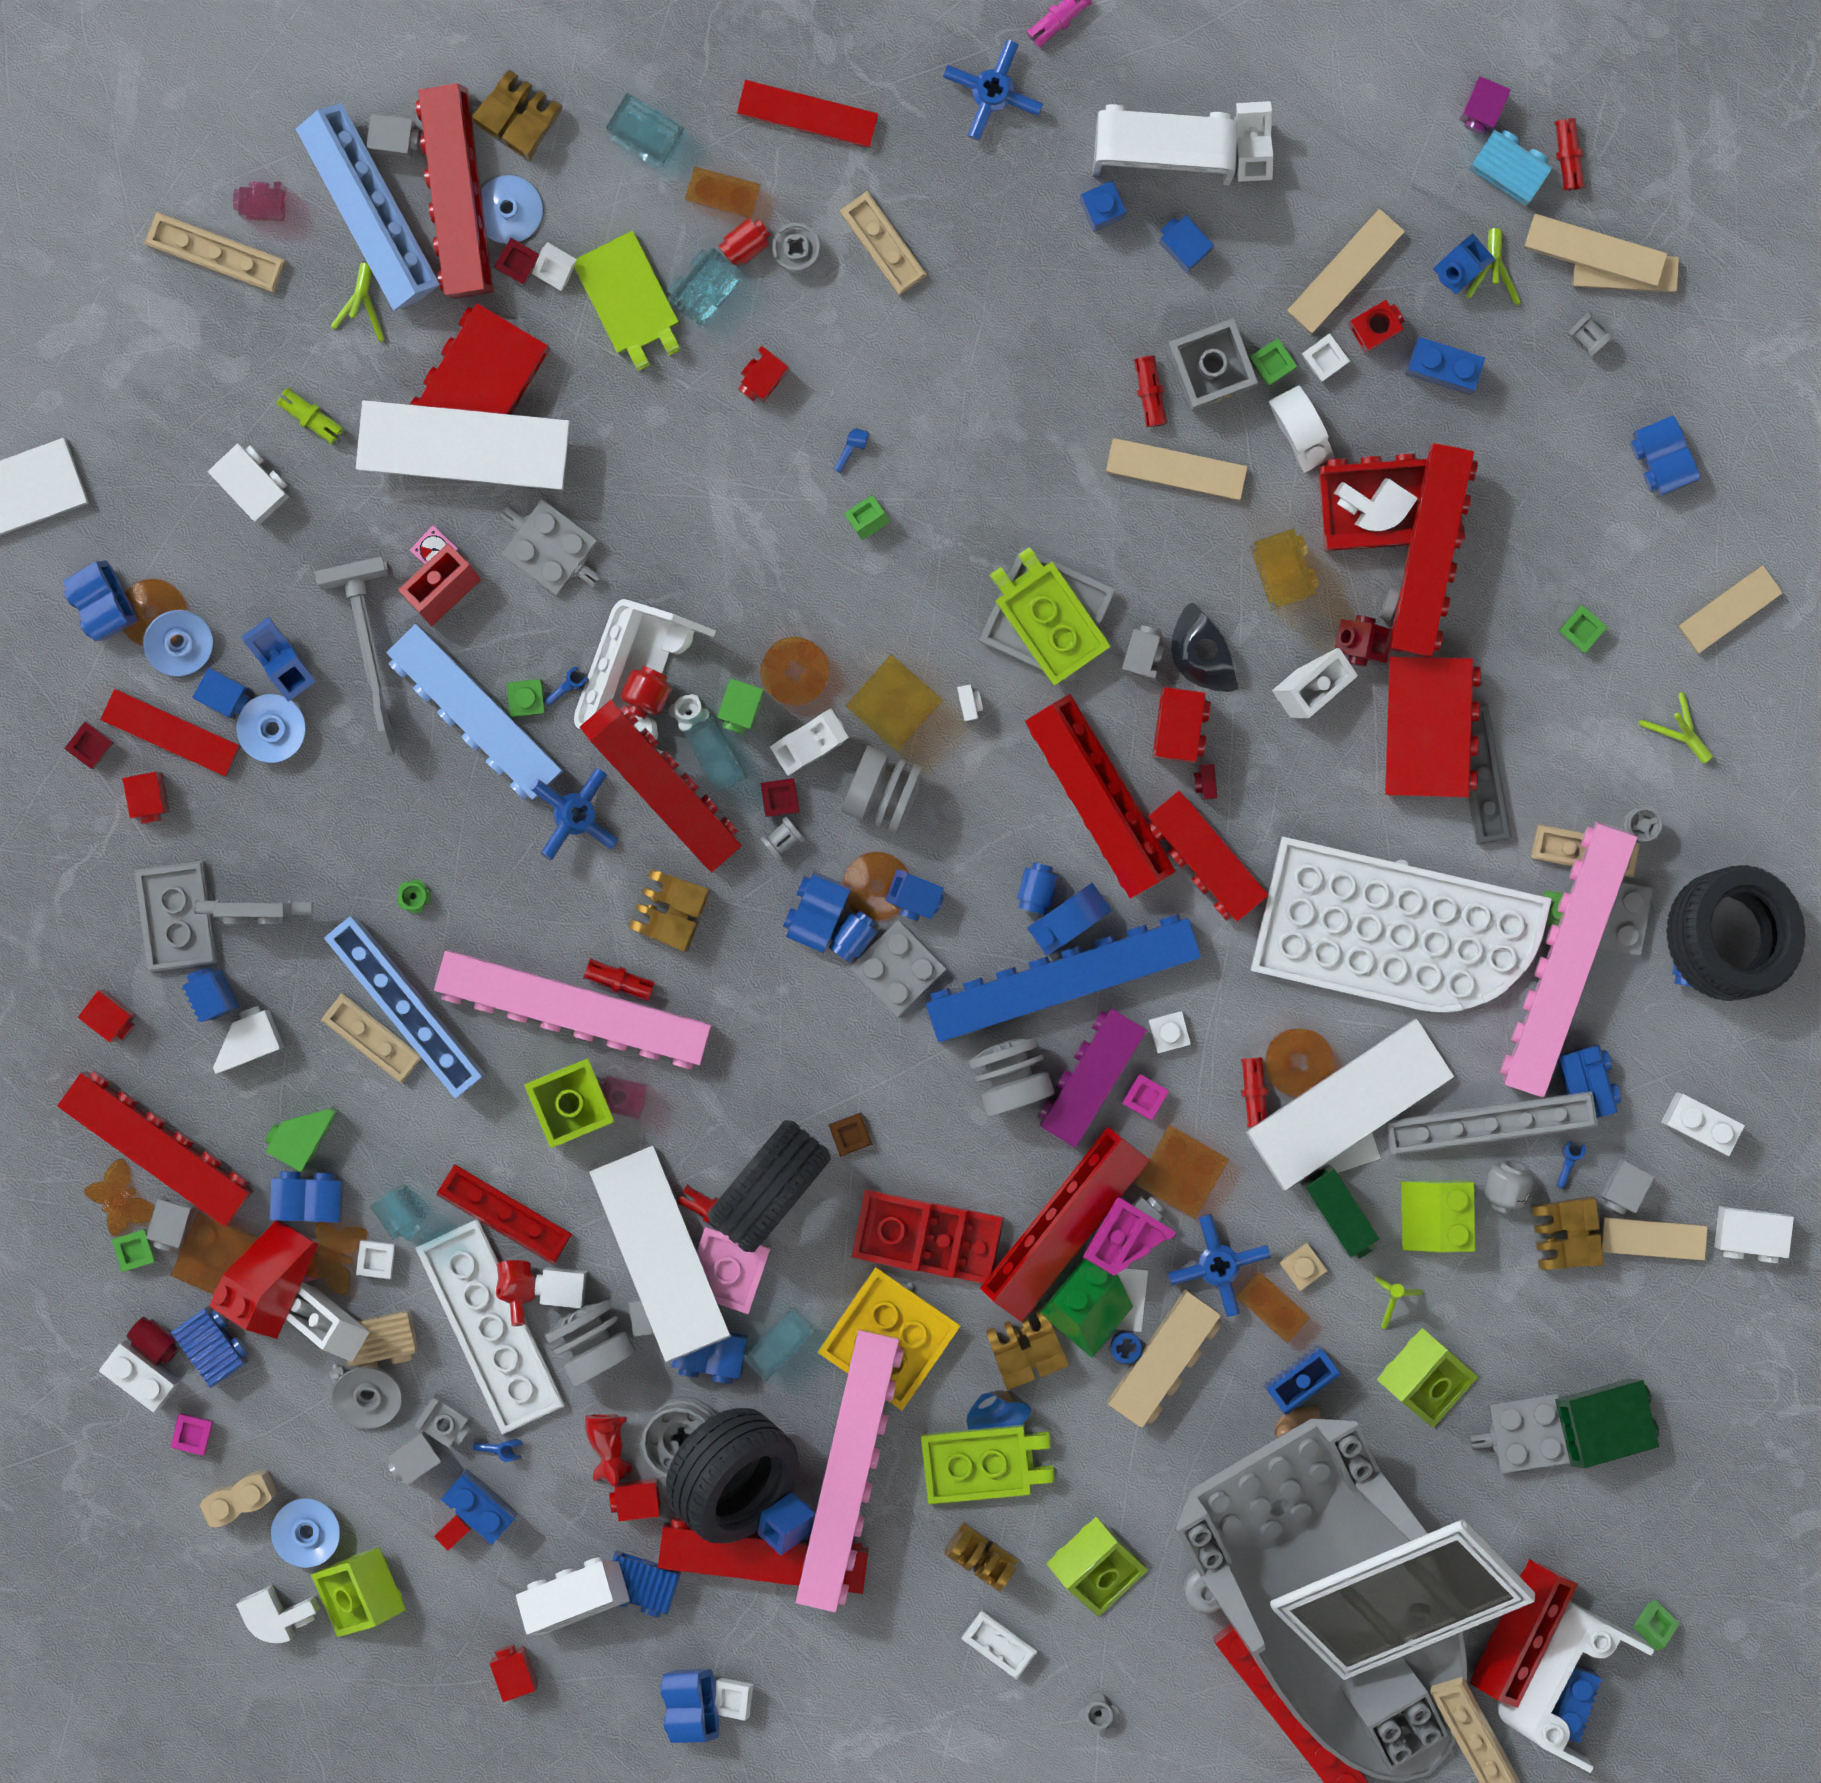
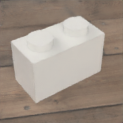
(249, 483)
(1702, 1123)
(1753, 1233)
(139, 1376)

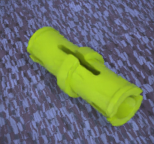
(309, 416)

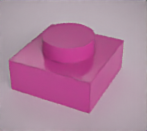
(1145, 1096)
(191, 1434)

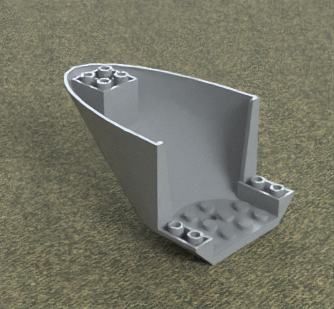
(1330, 1518)

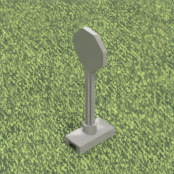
(353, 578)

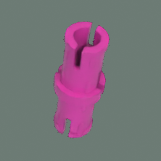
(1057, 18)

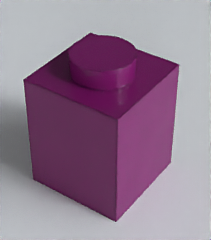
(1484, 105)

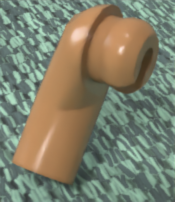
(1295, 1418)

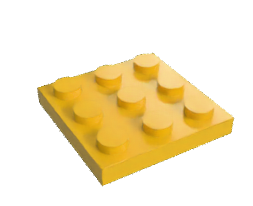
(897, 1312)

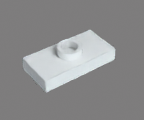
(999, 1644)

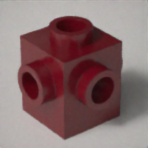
(1363, 640)

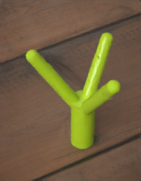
(1497, 265)
(361, 292)
(1686, 726)
(1396, 1292)

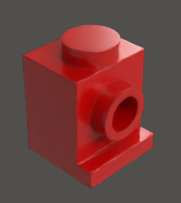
(762, 376)

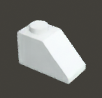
(1314, 684)
(248, 1039)

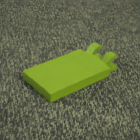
(628, 297)
(1048, 618)
(983, 1463)

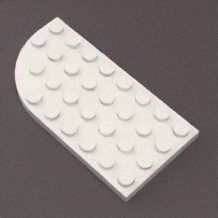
(1394, 929)

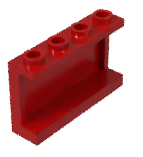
(483, 366)
(1366, 477)
(1432, 727)

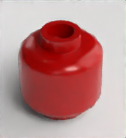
(646, 692)

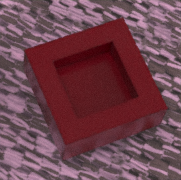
(517, 261)
(89, 745)
(1206, 782)
(780, 797)

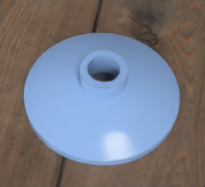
(526, 211)
(180, 657)
(253, 726)
(293, 1545)

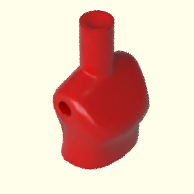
(515, 1287)

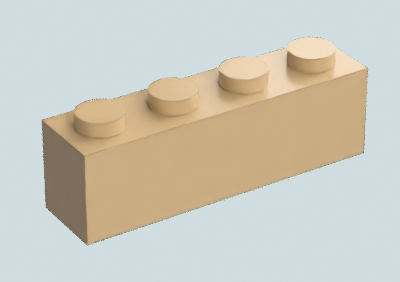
(1164, 1358)

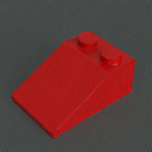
(265, 1280)

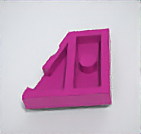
(1125, 1237)

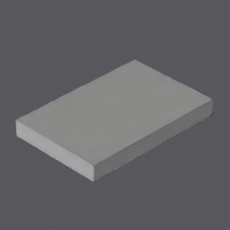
(169, 927)

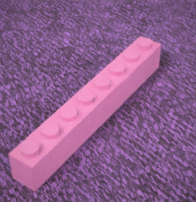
(1569, 958)
(572, 1007)
(847, 1471)

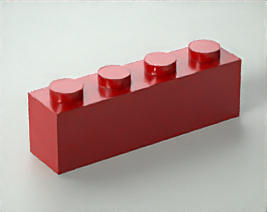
(1206, 856)
(1523, 1636)

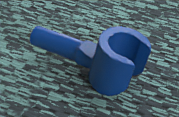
(856, 438)
(565, 687)
(1569, 1163)
(504, 1449)

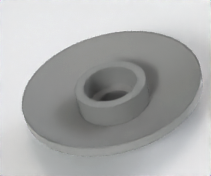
(363, 1409)

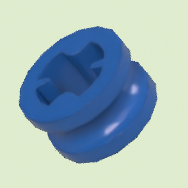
(1133, 1355)

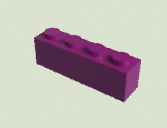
(1092, 1078)

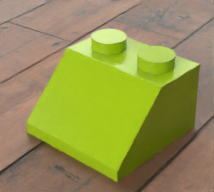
(568, 1103)
(1438, 1216)
(1427, 1378)
(1096, 1566)
(358, 1592)

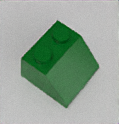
(1088, 1306)

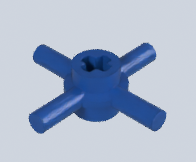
(986, 78)
(563, 815)
(1211, 1276)

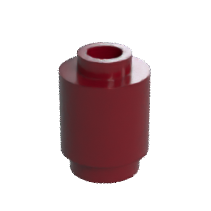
(153, 1341)

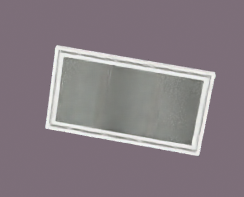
(1403, 1599)

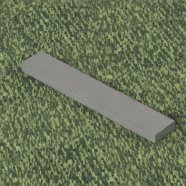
(1492, 1123)

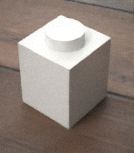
(561, 1287)

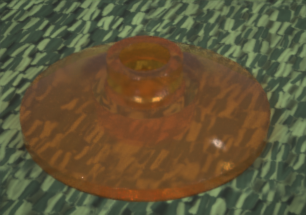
(156, 594)
(860, 875)

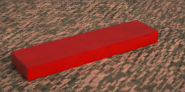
(807, 113)
(170, 732)
(504, 1214)

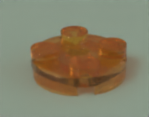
(778, 660)
(1298, 1041)

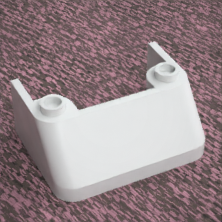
(1166, 141)
(633, 639)
(1576, 1633)

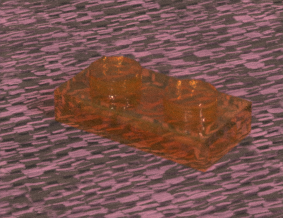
(722, 192)
(1272, 1306)

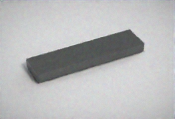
(1488, 802)

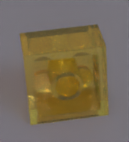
(1284, 569)
(894, 703)

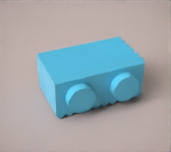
(1511, 166)

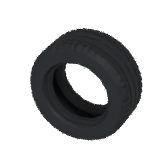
(1780, 932)
(769, 1186)
(731, 1474)

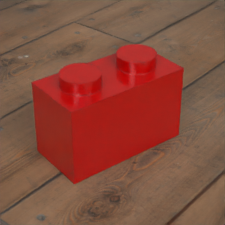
(439, 584)

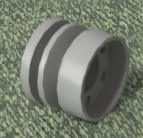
(882, 789)
(1011, 1076)
(590, 1342)
(660, 1436)

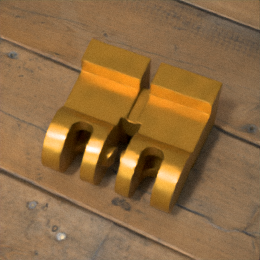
(519, 132)
(684, 900)
(1580, 1246)
(1017, 1363)
(993, 1565)

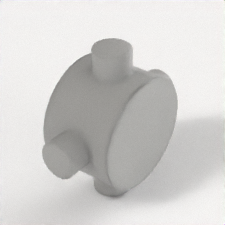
(336, 1373)

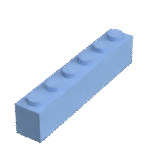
(367, 206)
(473, 710)
(404, 1006)

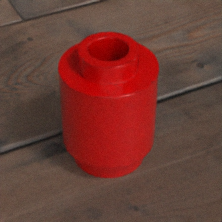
(745, 242)

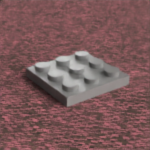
(1001, 635)

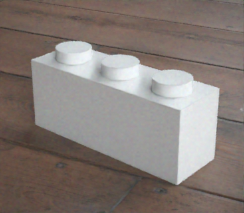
(326, 1323)
(572, 1596)

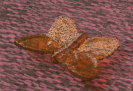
(117, 1202)
(331, 1255)

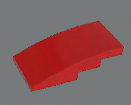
(927, 1236)

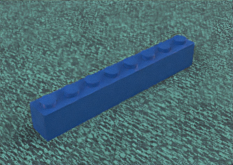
(1062, 979)

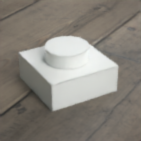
(554, 266)
(1325, 358)
(969, 702)
(1169, 1032)
(375, 1259)
(733, 1698)

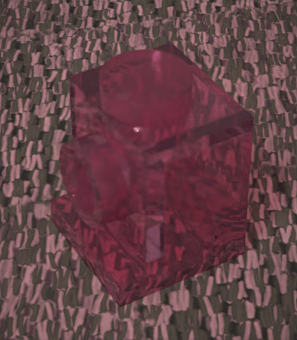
(260, 201)
(634, 1092)

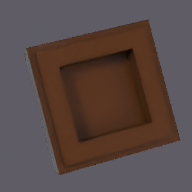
(850, 1134)

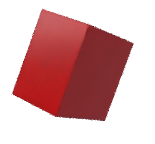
(452, 1532)

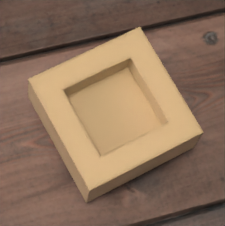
(1303, 1266)

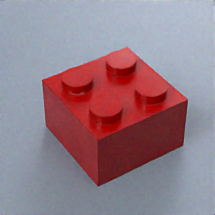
(1180, 725)

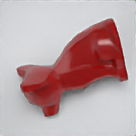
(605, 1439)

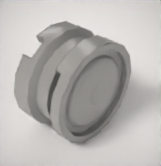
(796, 248)

